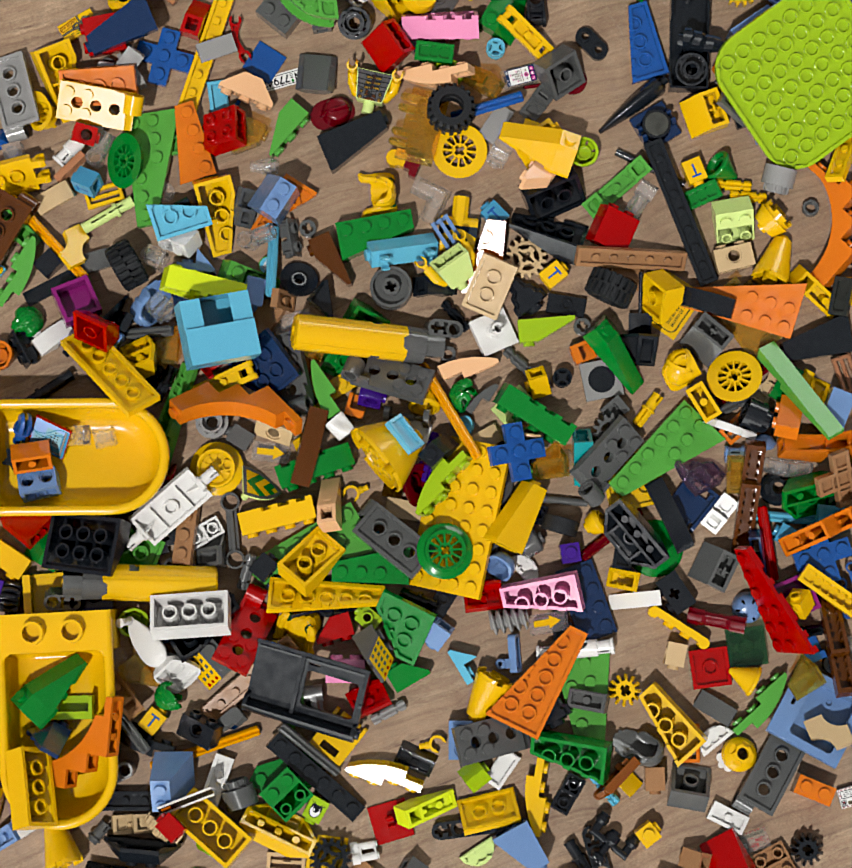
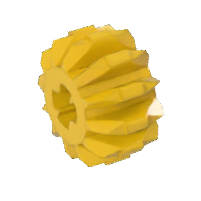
(631, 687)

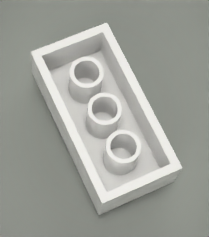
(190, 615)

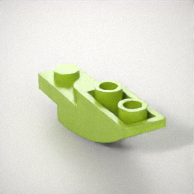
(436, 486)

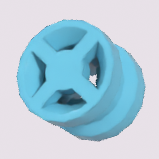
(495, 44)

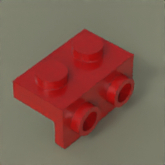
(489, 600)
(375, 699)

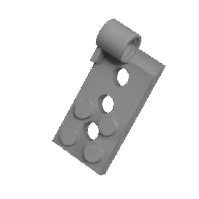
(15, 123)

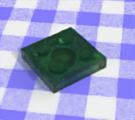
(746, 648)

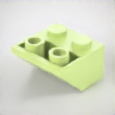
(733, 220)

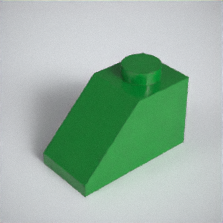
(404, 675)

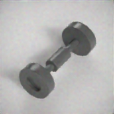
(427, 415)

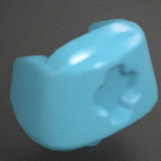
(468, 422)

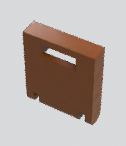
(621, 773)

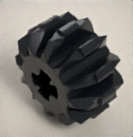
(11, 597)
(812, 843)

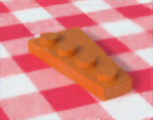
(193, 159)

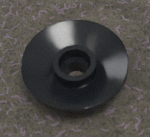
(298, 272)

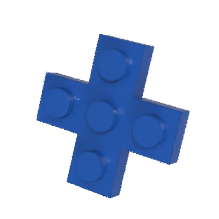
(165, 57)
(516, 451)
(824, 556)

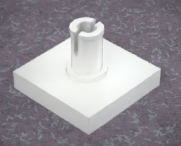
(493, 334)

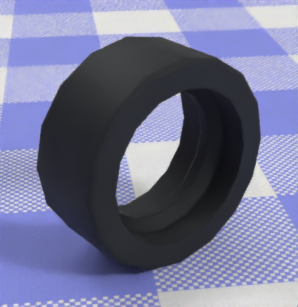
(560, 525)

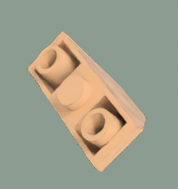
(247, 89)
(535, 177)

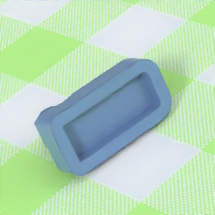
(514, 651)

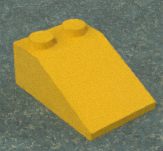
(310, 561)

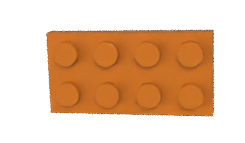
(115, 77)

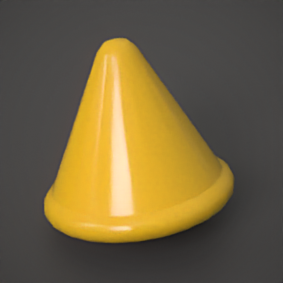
(429, 403)
(746, 677)

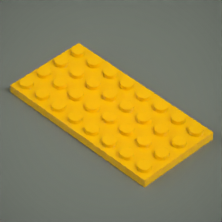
(473, 507)

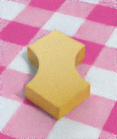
(75, 240)

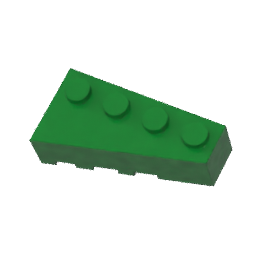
(357, 232)
(534, 414)
(369, 569)
(575, 753)

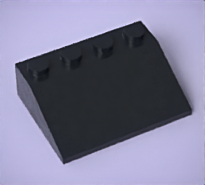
(85, 544)

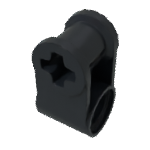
(536, 13)

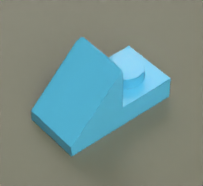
(459, 660)

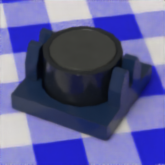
(655, 124)

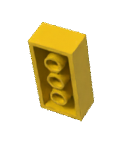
(213, 830)

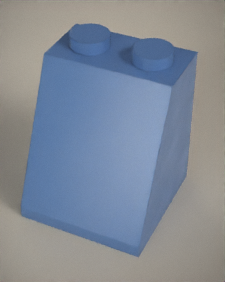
(274, 198)
(171, 777)
(522, 845)

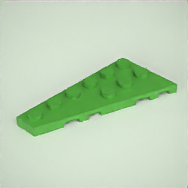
(156, 136)
(676, 439)
(346, 538)
(588, 675)

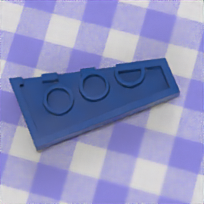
(645, 48)

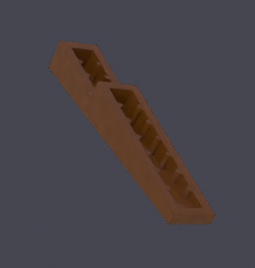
(748, 492)
(837, 648)

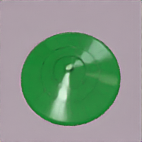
(669, 564)

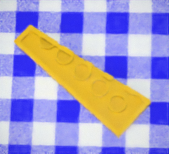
(328, 595)

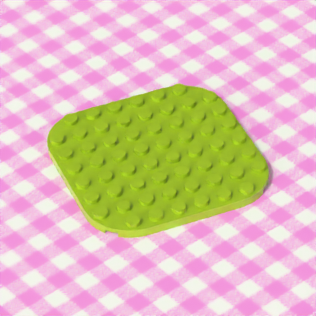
(792, 79)

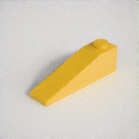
(49, 61)
(219, 196)

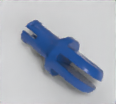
(22, 428)

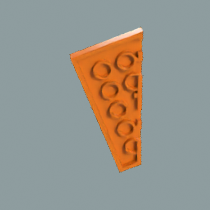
(763, 306)
(534, 694)

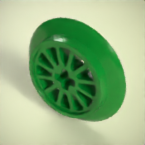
(125, 160)
(435, 569)

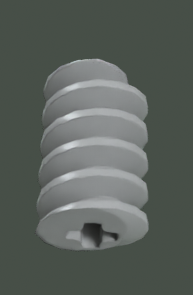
(508, 620)

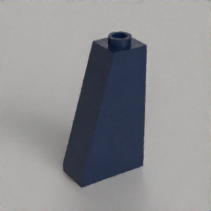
(124, 26)

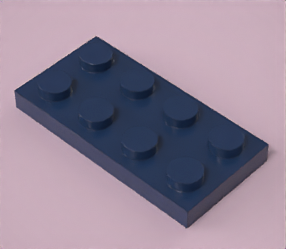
(596, 618)

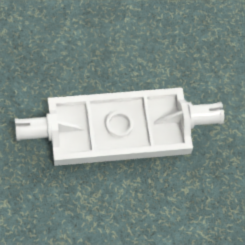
(170, 506)

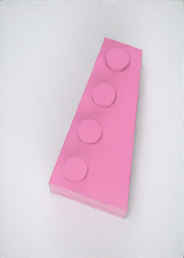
(441, 25)
(551, 592)

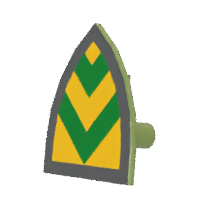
(257, 485)

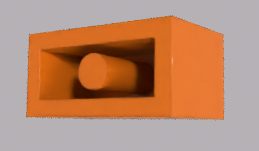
(788, 419)
(31, 457)
(813, 789)

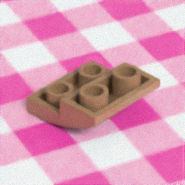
(773, 857)

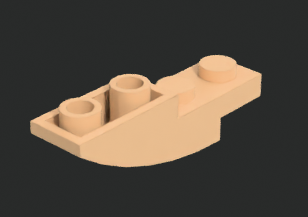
(432, 76)

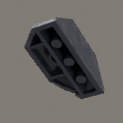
(633, 536)
(141, 850)

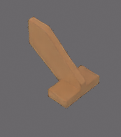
(274, 309)

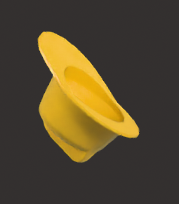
(47, 113)

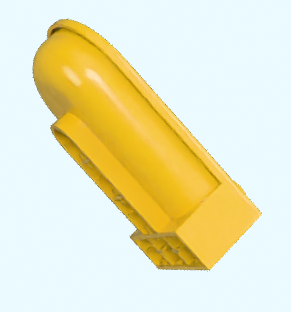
(90, 478)
(33, 646)

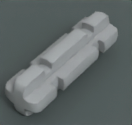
(388, 712)

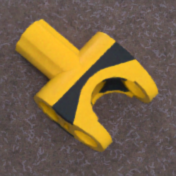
(460, 219)

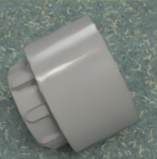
(778, 179)
(216, 432)

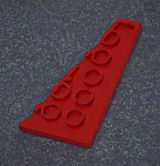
(773, 607)

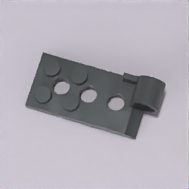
(357, 372)
(304, 394)
(595, 485)
(373, 514)
(485, 749)
(749, 795)

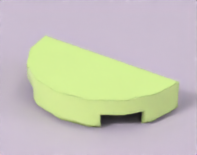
(480, 853)

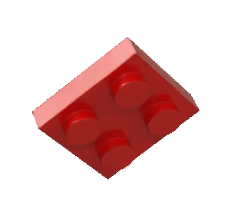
(709, 667)

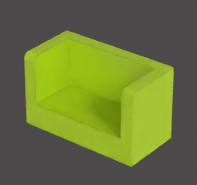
(76, 708)

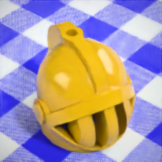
(680, 369)

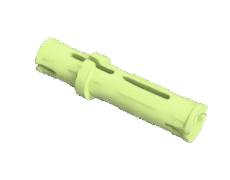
(108, 214)

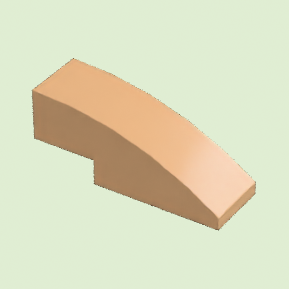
(466, 366)

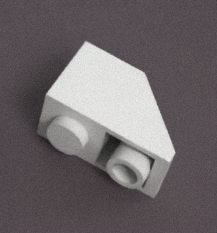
(183, 244)

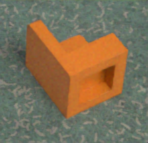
(582, 352)
(352, 409)

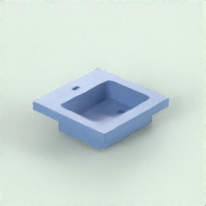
(789, 725)

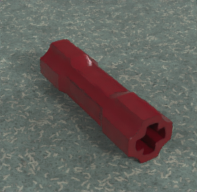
(701, 617)

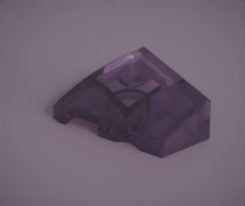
(700, 476)

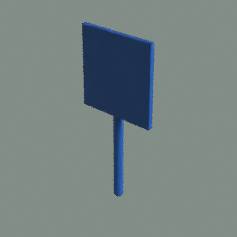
(264, 63)

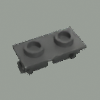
(292, 247)

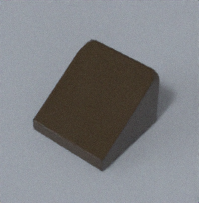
(387, 492)

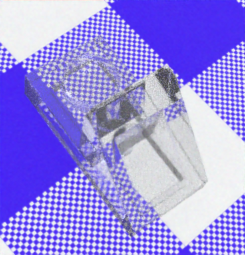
(80, 435)

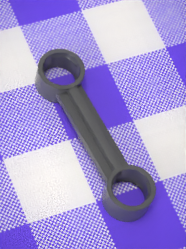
(232, 530)

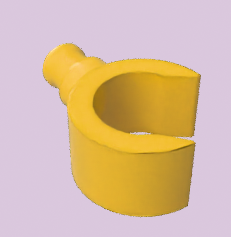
(361, 489)
(428, 744)

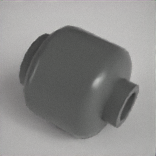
(534, 544)

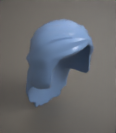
(141, 315)

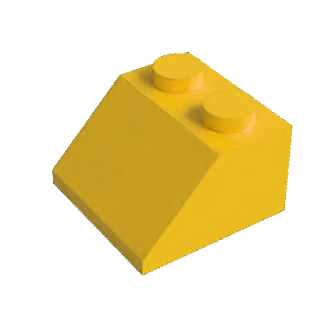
(661, 295)

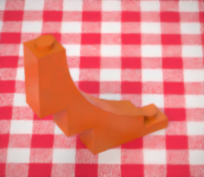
(234, 401)
(817, 532)
(100, 740)

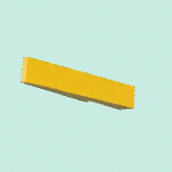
(827, 589)

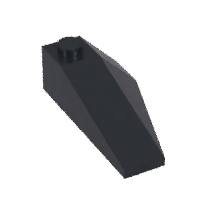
(553, 237)
(189, 647)

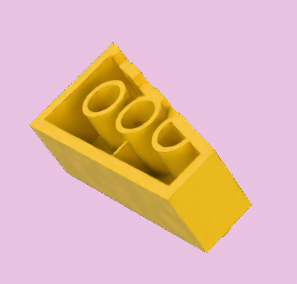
(277, 516)
(672, 723)

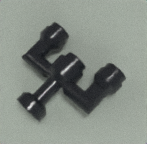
(610, 840)

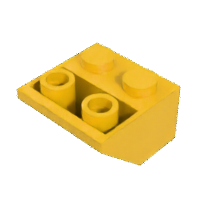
(703, 114)

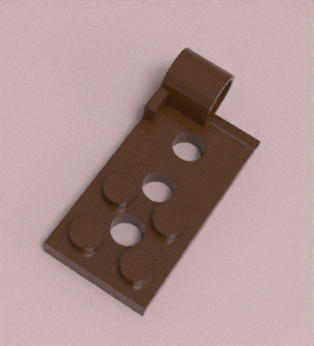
(22, 210)

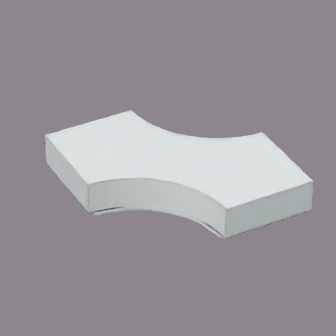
(732, 428)

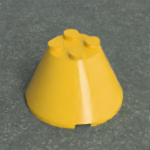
(385, 453)

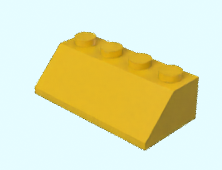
(31, 789)

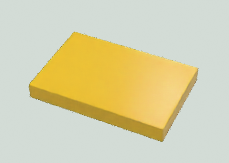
(489, 811)

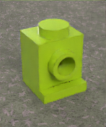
(375, 617)

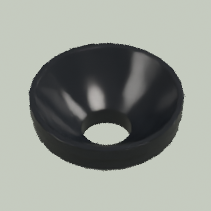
(768, 494)

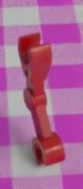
(235, 28)

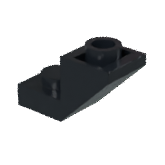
(425, 287)

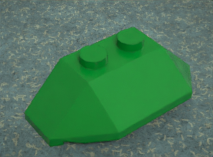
(800, 496)

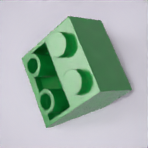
(287, 793)

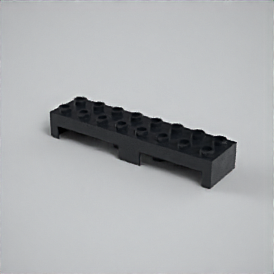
(693, 15)

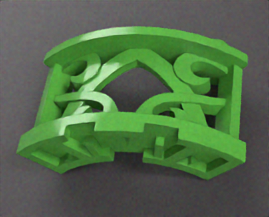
(314, 12)

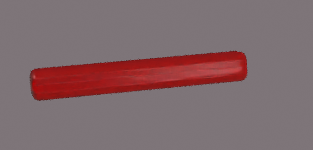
(764, 525)

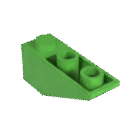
(288, 123)
(238, 272)

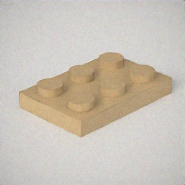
(490, 286)

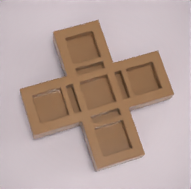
(838, 480)

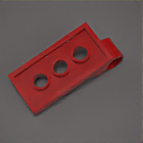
(250, 605)

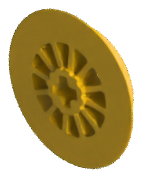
(476, 163)
(733, 358)

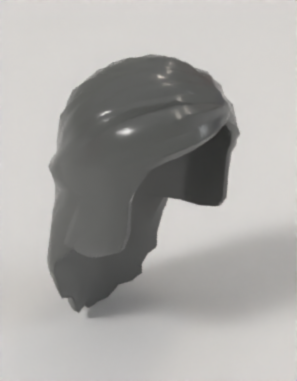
(641, 744)

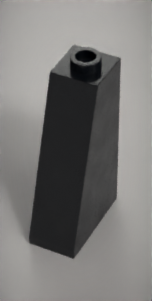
(350, 139)
(822, 341)

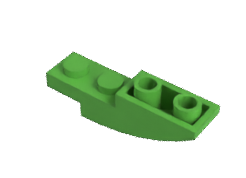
(23, 264)
(767, 700)

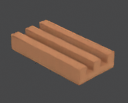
(70, 167)
(843, 367)

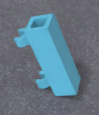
(401, 250)

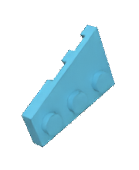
(177, 219)

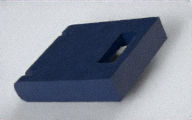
(693, 508)

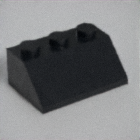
(556, 199)

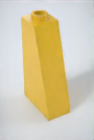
(517, 517)

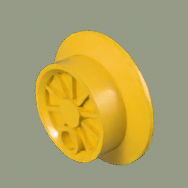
(225, 461)

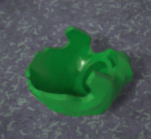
(28, 320)
(461, 393)
(165, 699)

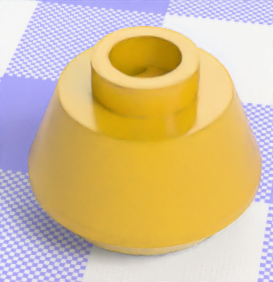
(594, 522)

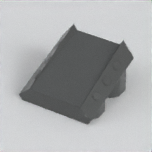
(316, 74)

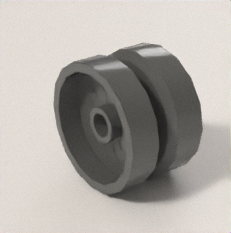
(383, 296)

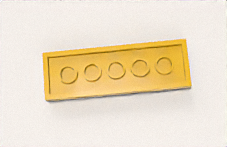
(113, 375)

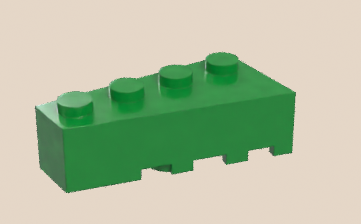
(328, 462)

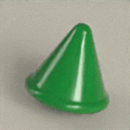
(721, 167)

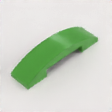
(618, 185)

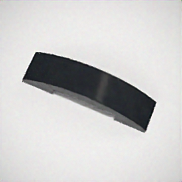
(708, 302)
(669, 514)

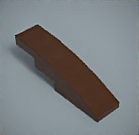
(309, 446)

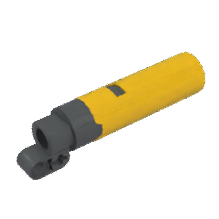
(371, 339)
(130, 584)

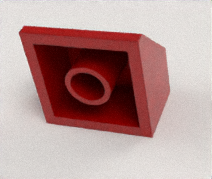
(95, 330)

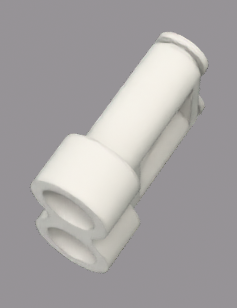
(358, 857)

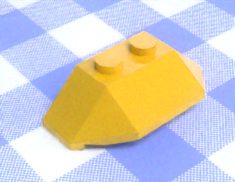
(141, 355)
(288, 838)

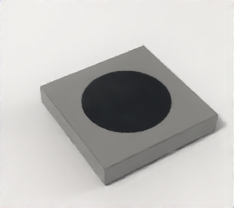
(599, 381)

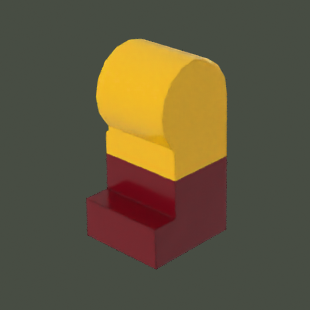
(412, 168)

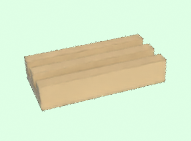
(279, 861)

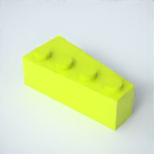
(194, 284)

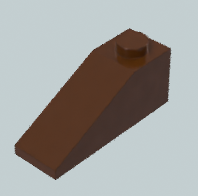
(326, 254)

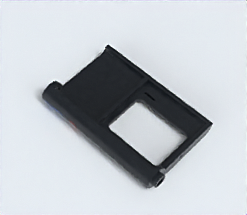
(279, 684)

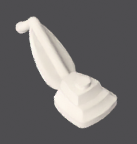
(154, 654)

